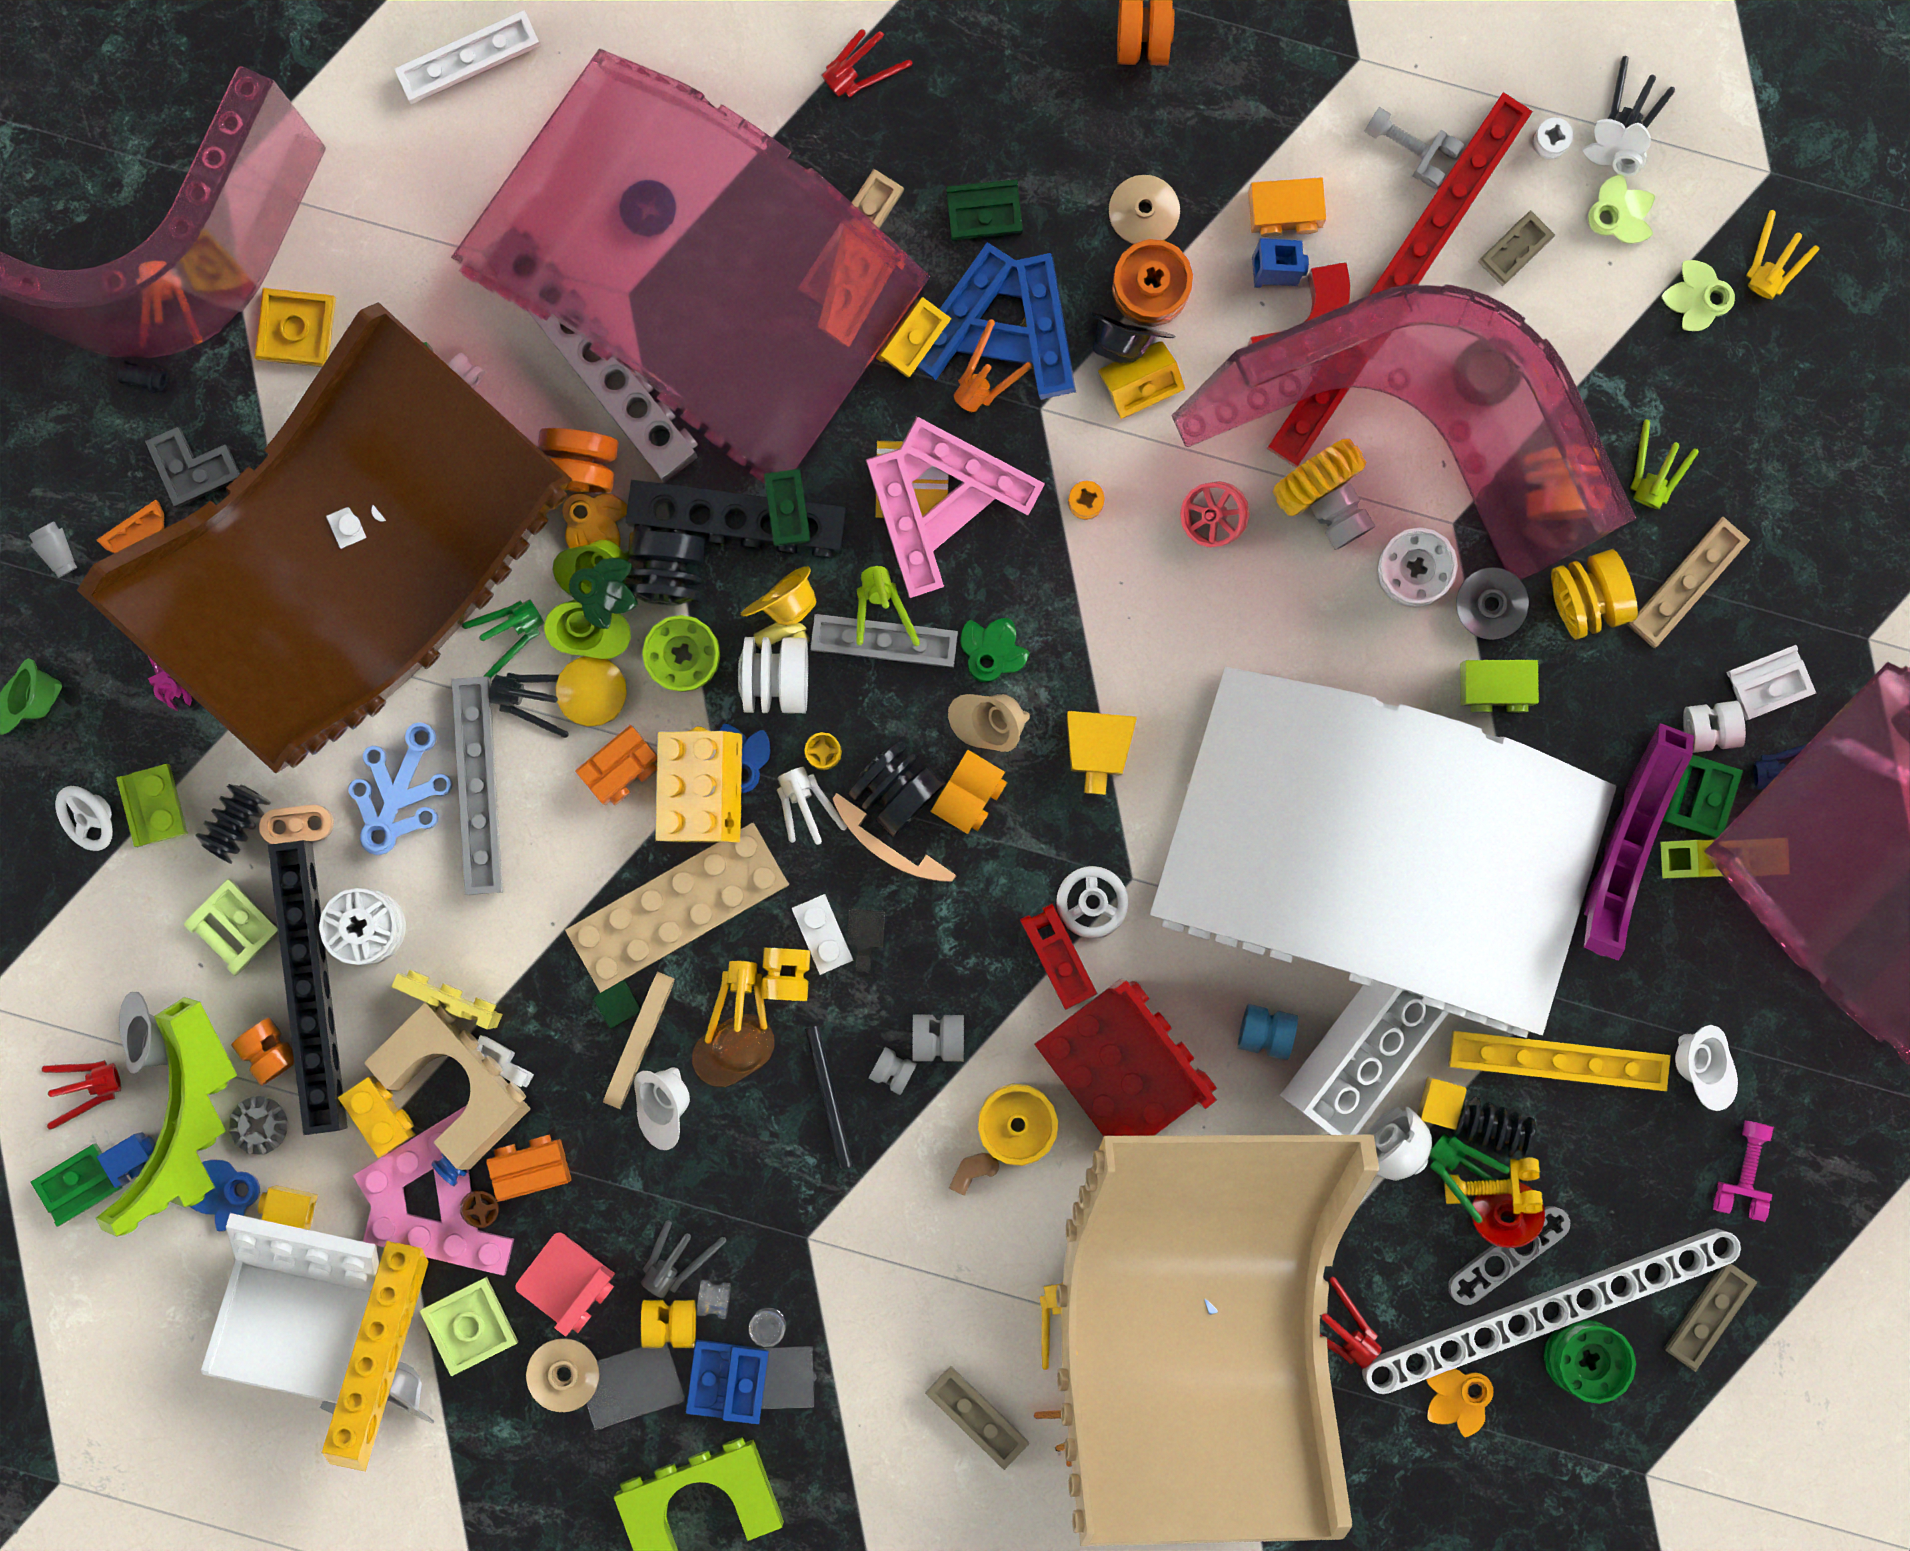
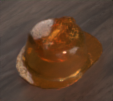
(733, 1053)

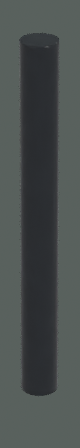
(828, 1097)

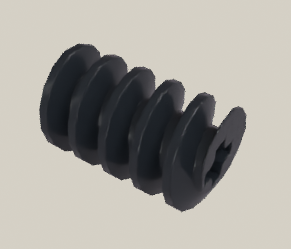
(231, 821)
(1495, 1127)

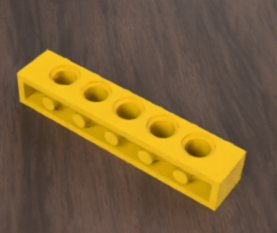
(375, 1356)

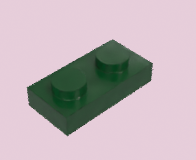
(787, 507)

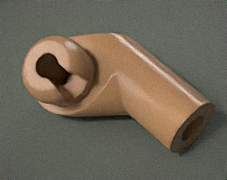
(973, 1167)

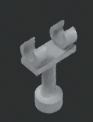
(1448, 145)

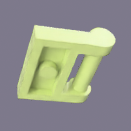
(240, 918)

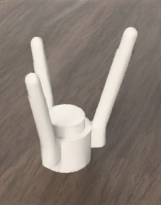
(797, 787)

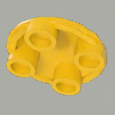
(591, 691)

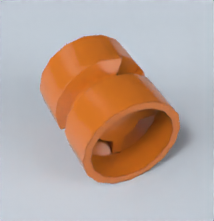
(268, 1064)

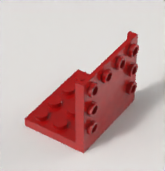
(1125, 1064)

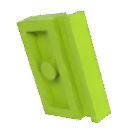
(152, 805)

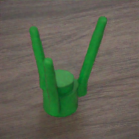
(522, 617)
(1448, 1154)

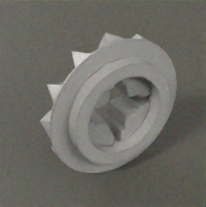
(274, 1127)

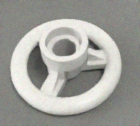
(88, 812)
(1091, 874)

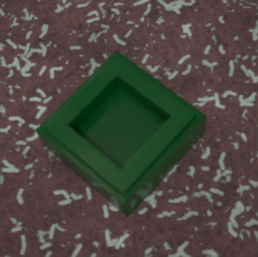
(617, 1004)

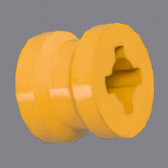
(1082, 508)

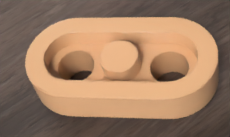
(297, 824)

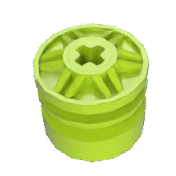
(661, 661)

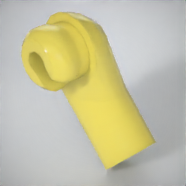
(777, 632)

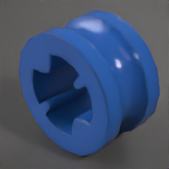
(447, 1170)

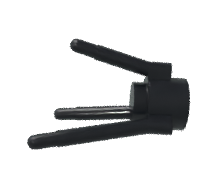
(1631, 116)
(509, 691)

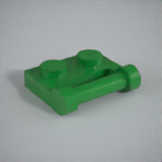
(1711, 800)

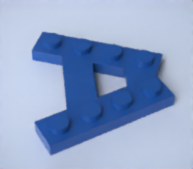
(1040, 342)

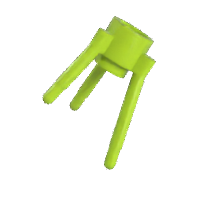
(1653, 489)
(878, 589)

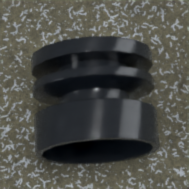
(664, 566)
(896, 787)

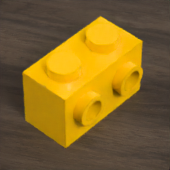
(377, 1116)

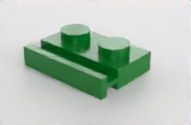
(74, 1185)

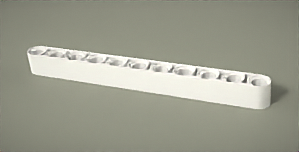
(1568, 1313)

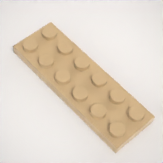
(676, 908)

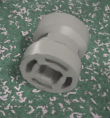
(892, 1070)

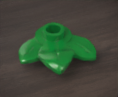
(995, 644)

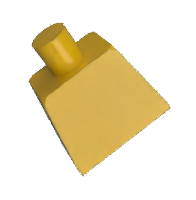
(1098, 746)

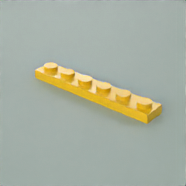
(1559, 1060)

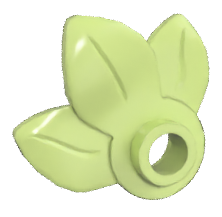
(1625, 209)
(1693, 296)

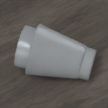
(53, 548)

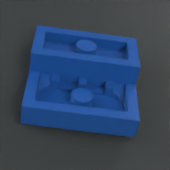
(727, 1381)

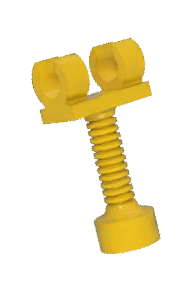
(1523, 1169)

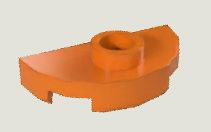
(135, 528)

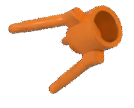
(975, 388)

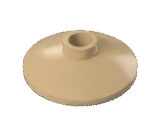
(1138, 226)
(549, 1388)

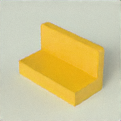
(914, 337)
(1142, 381)

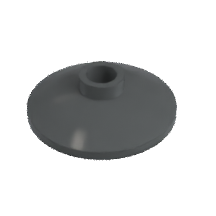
(1511, 599)

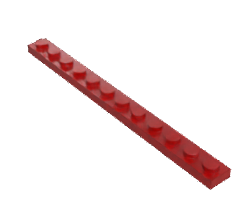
(1416, 255)

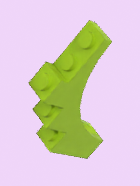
(190, 1123)

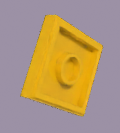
(295, 327)

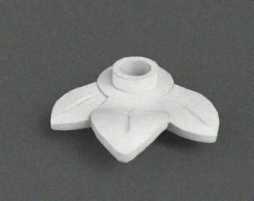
(1619, 146)

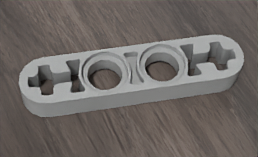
(1512, 1261)

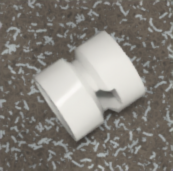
(1726, 723)

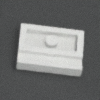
(1771, 682)

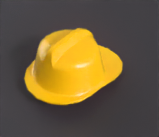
(788, 600)

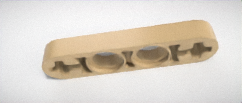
(638, 1040)

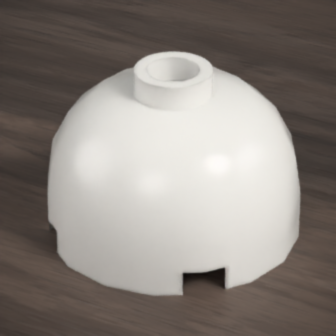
(1401, 1143)

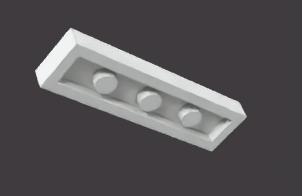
(467, 57)

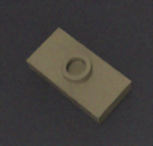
(1516, 248)

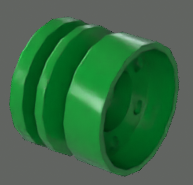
(1607, 1368)

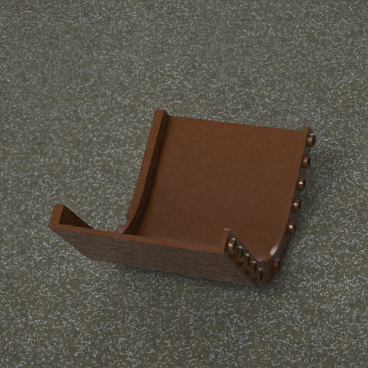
(262, 603)

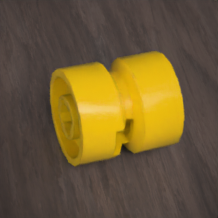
(785, 987)
(668, 1323)

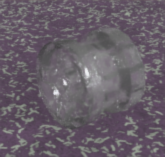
(713, 1299)
(766, 1333)

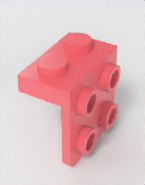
(565, 1283)

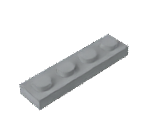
(884, 641)

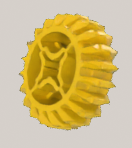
(1319, 476)

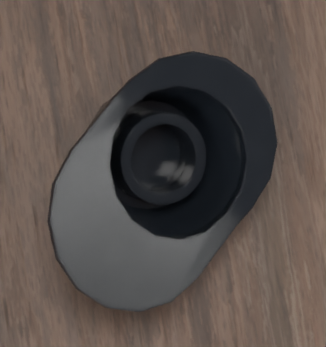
(1123, 341)

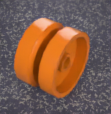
(1148, 25)
(1157, 262)
(580, 457)

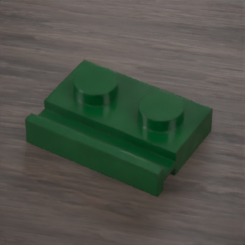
(984, 210)

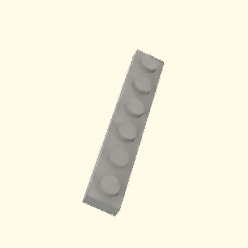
(477, 786)

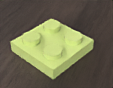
(468, 1326)

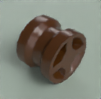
(486, 1213)

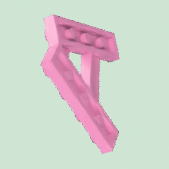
(917, 536)
(442, 1240)

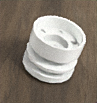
(1437, 560)
(774, 675)
(381, 936)

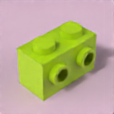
(1499, 684)

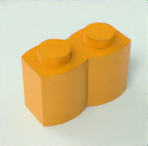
(969, 792)

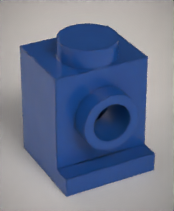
(1279, 262)
(127, 1158)

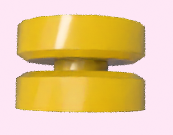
(1029, 1142)

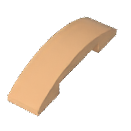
(854, 817)

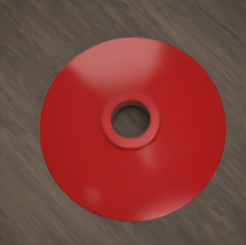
(1502, 1234)

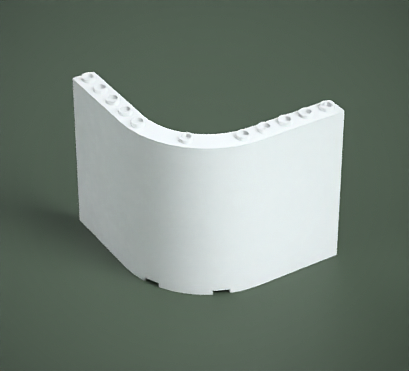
(1384, 847)

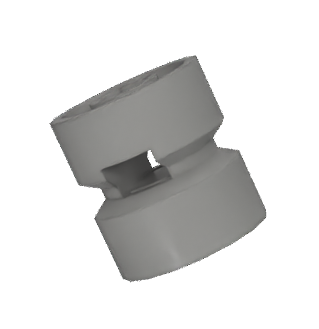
(1342, 516)
(938, 1038)

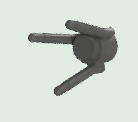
(661, 1275)

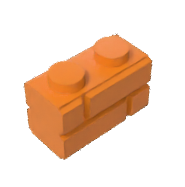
(618, 766)
(528, 1169)

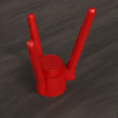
(841, 75)
(102, 1080)
(1359, 1346)

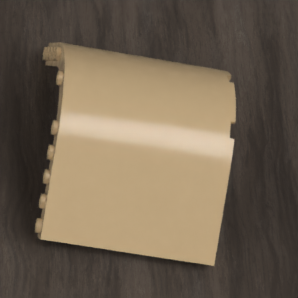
(1192, 1416)

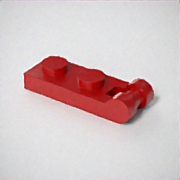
(1059, 958)

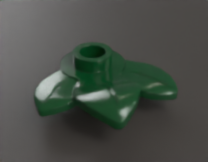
(607, 591)

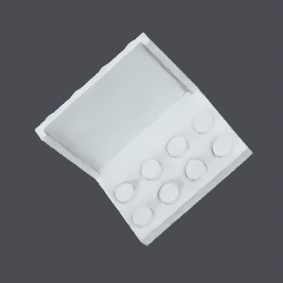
(290, 1308)

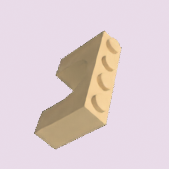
(492, 1103)

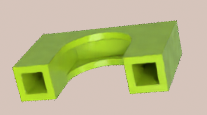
(734, 1470)

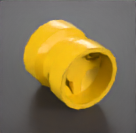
(818, 750)

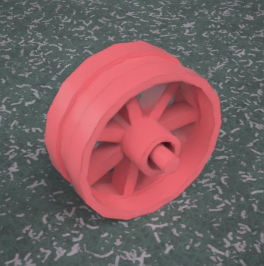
(1214, 514)

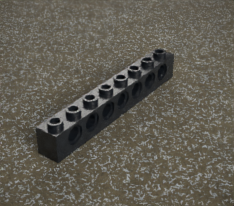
(307, 987)

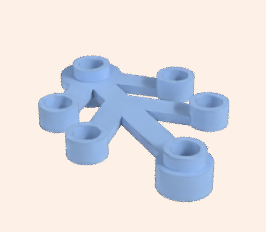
(396, 794)

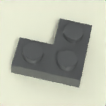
(187, 476)

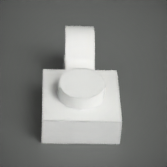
(503, 1057)

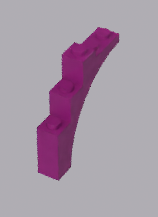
(1631, 839)

